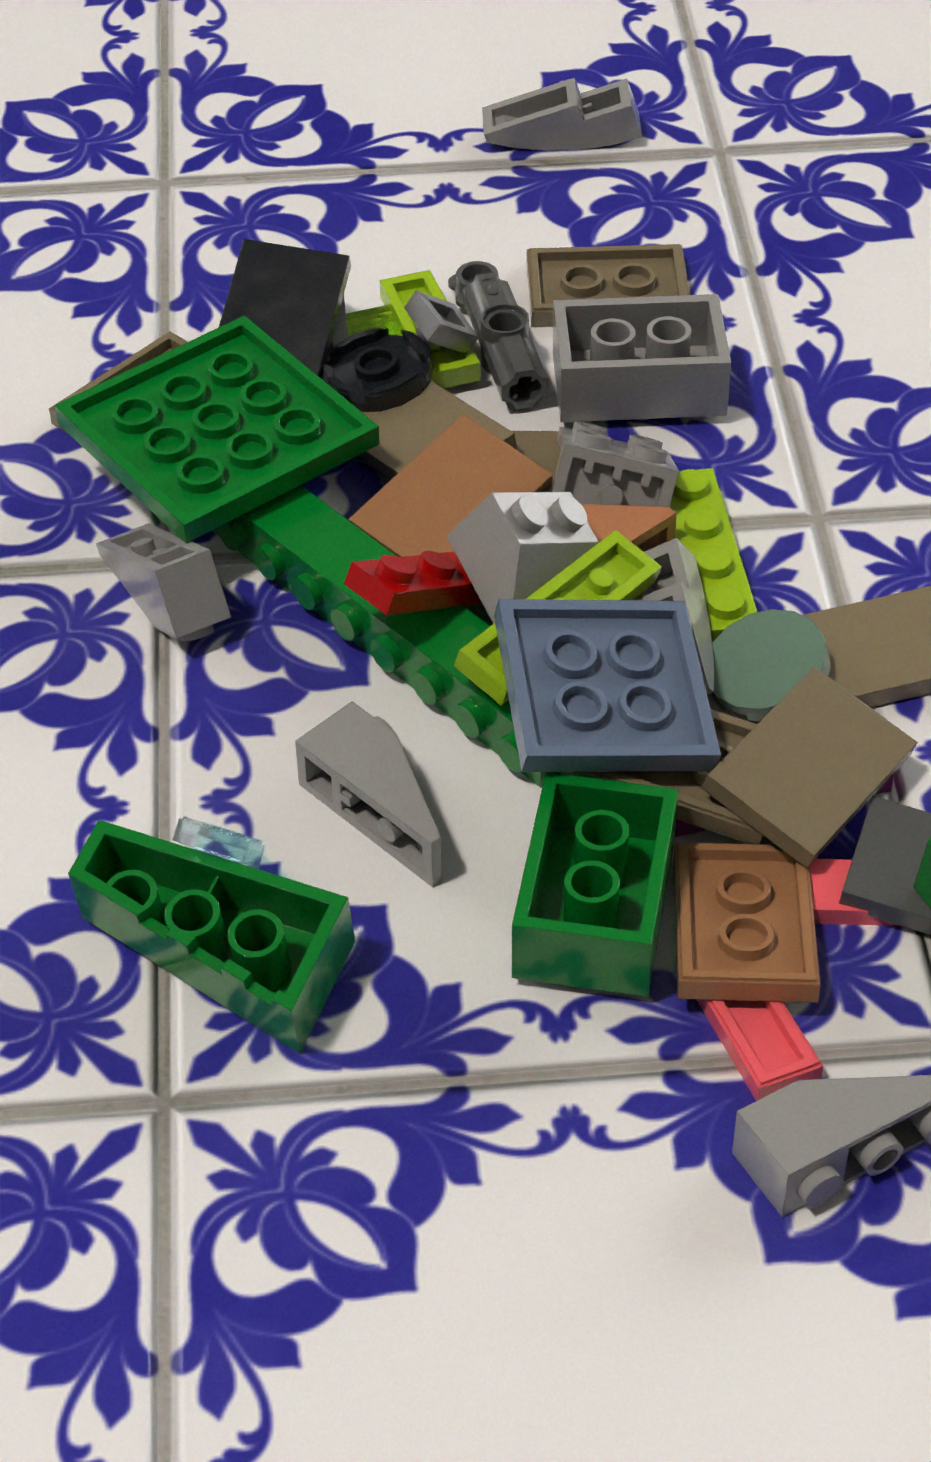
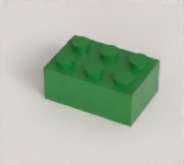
(594, 884)

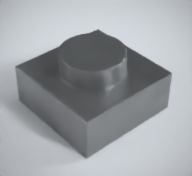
(440, 323)

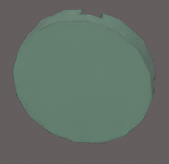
(764, 659)

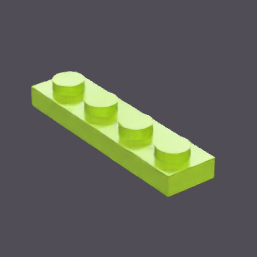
(707, 534)
(606, 572)

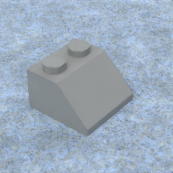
(520, 542)

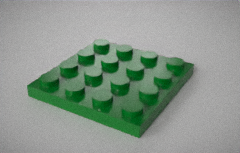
(216, 427)

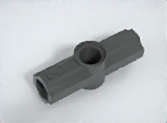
(505, 341)

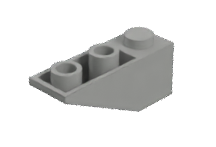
(828, 1133)

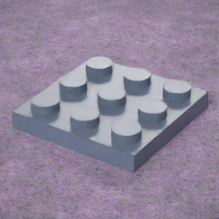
(605, 686)

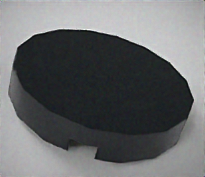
(379, 369)

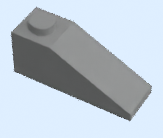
(168, 580)
(366, 779)

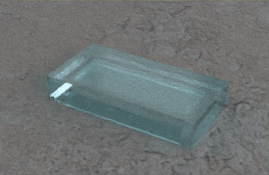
(219, 841)

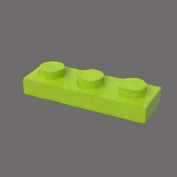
(449, 365)

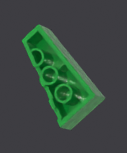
(218, 925)

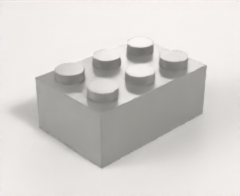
(640, 358)

